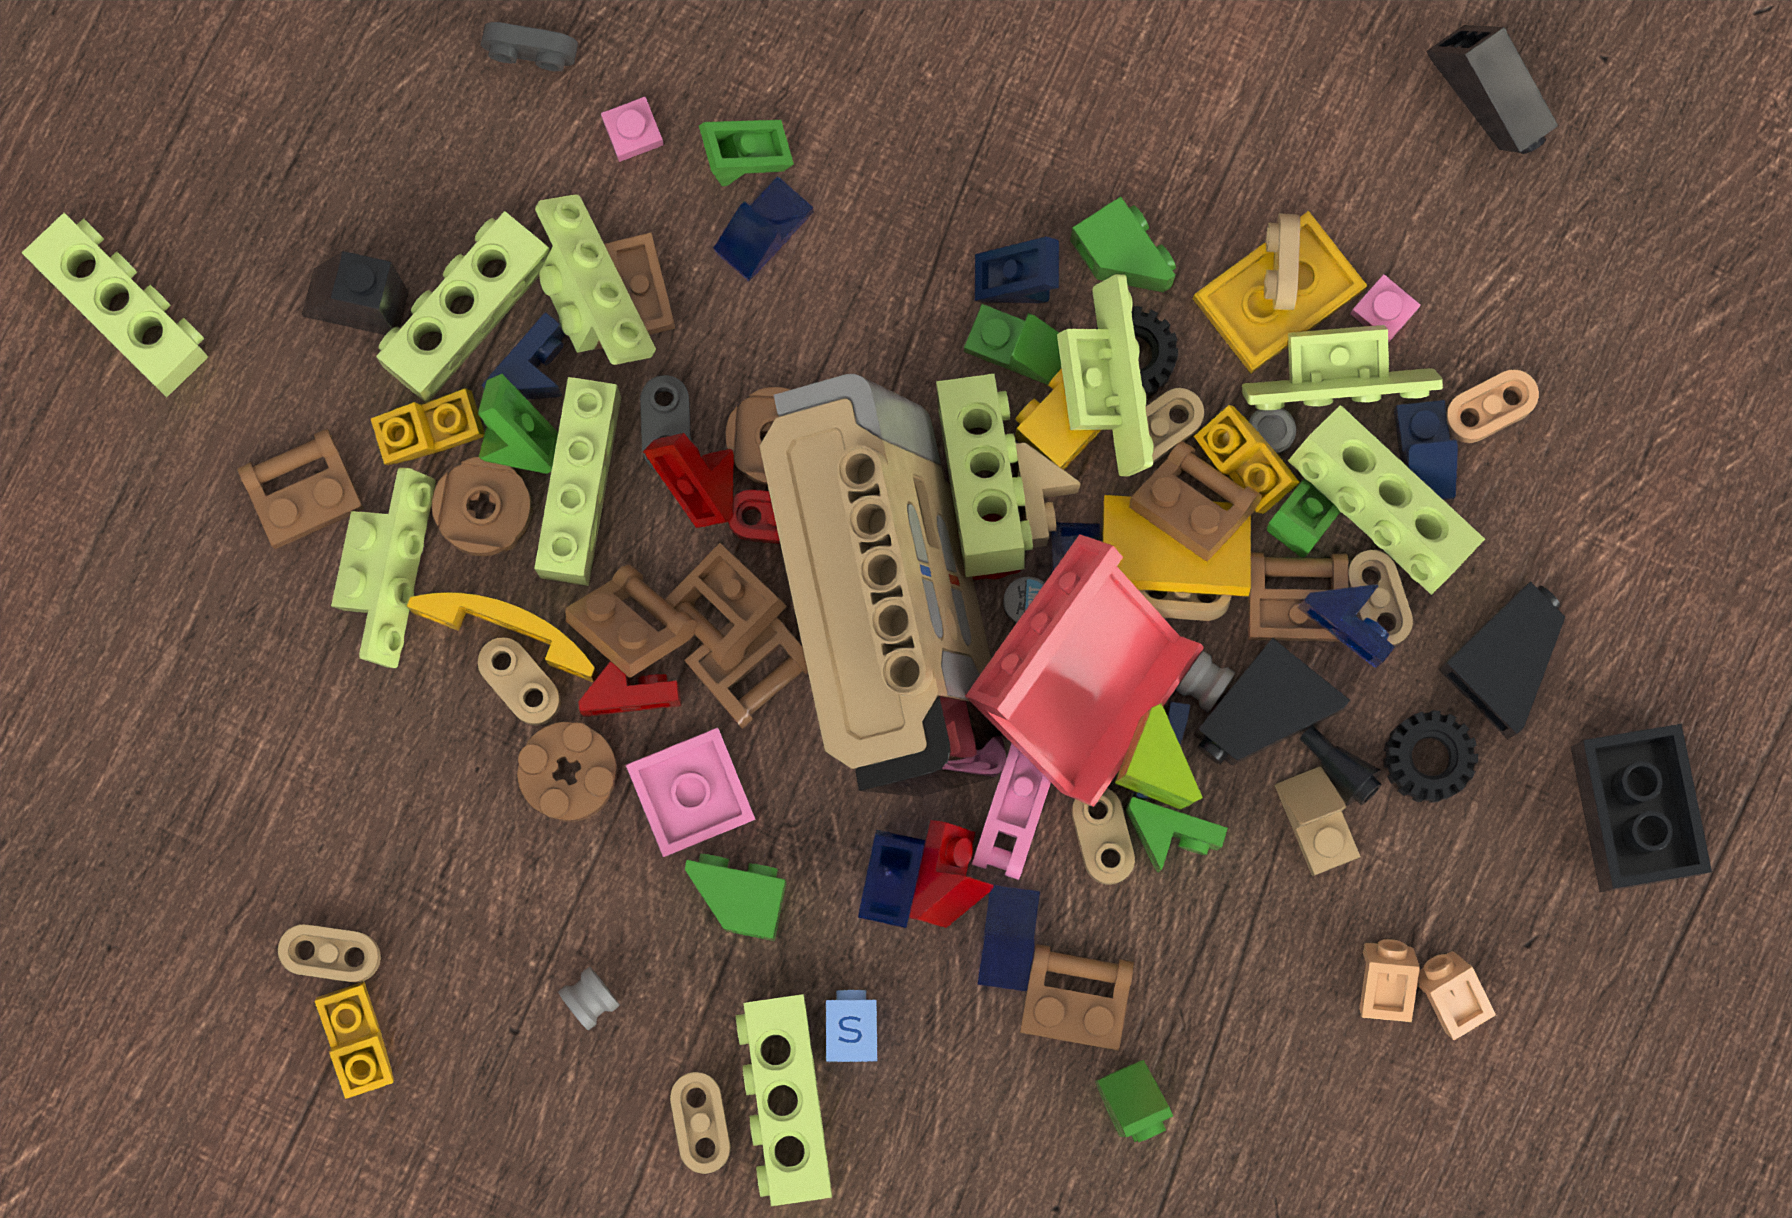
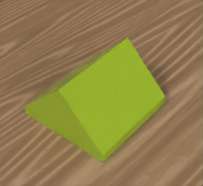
(1157, 763)

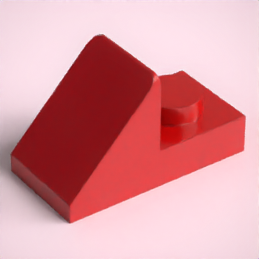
(697, 482)
(614, 695)
(942, 884)

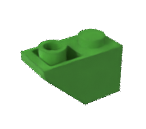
(1117, 243)
(740, 900)
(1134, 1102)

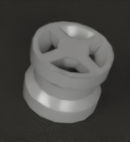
(1205, 681)
(588, 998)

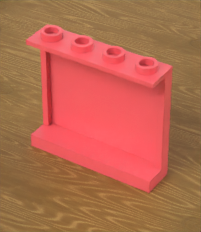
(1082, 671)

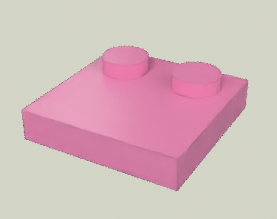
(690, 792)

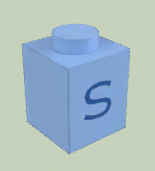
(851, 1027)

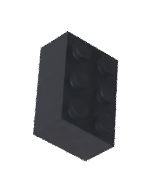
(1640, 808)

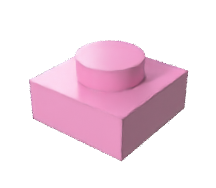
(632, 129)
(1386, 306)

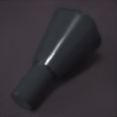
(1350, 774)

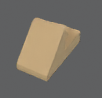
(1041, 480)
(1317, 820)

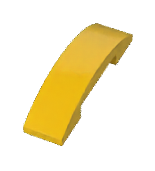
(451, 609)

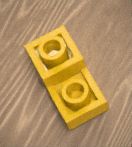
(427, 428)
(1246, 457)
(354, 1040)

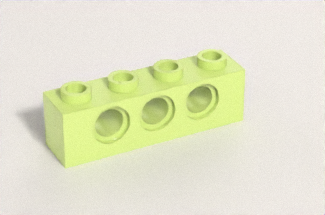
(57, 257)
(462, 333)
(578, 481)
(1385, 499)
(984, 544)
(811, 1176)

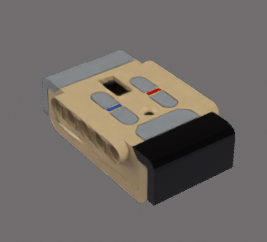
(880, 587)

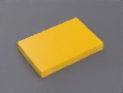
(1247, 319)
(1163, 564)

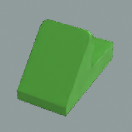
(745, 148)
(1015, 344)
(515, 429)
(1303, 518)
(1158, 825)

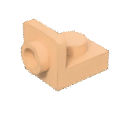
(1389, 981)
(1455, 994)

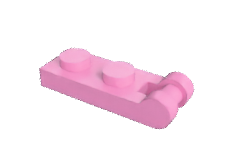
(1013, 813)

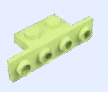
(587, 285)
(1338, 366)
(1105, 377)
(382, 566)

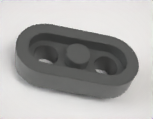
(512, 42)
(664, 420)

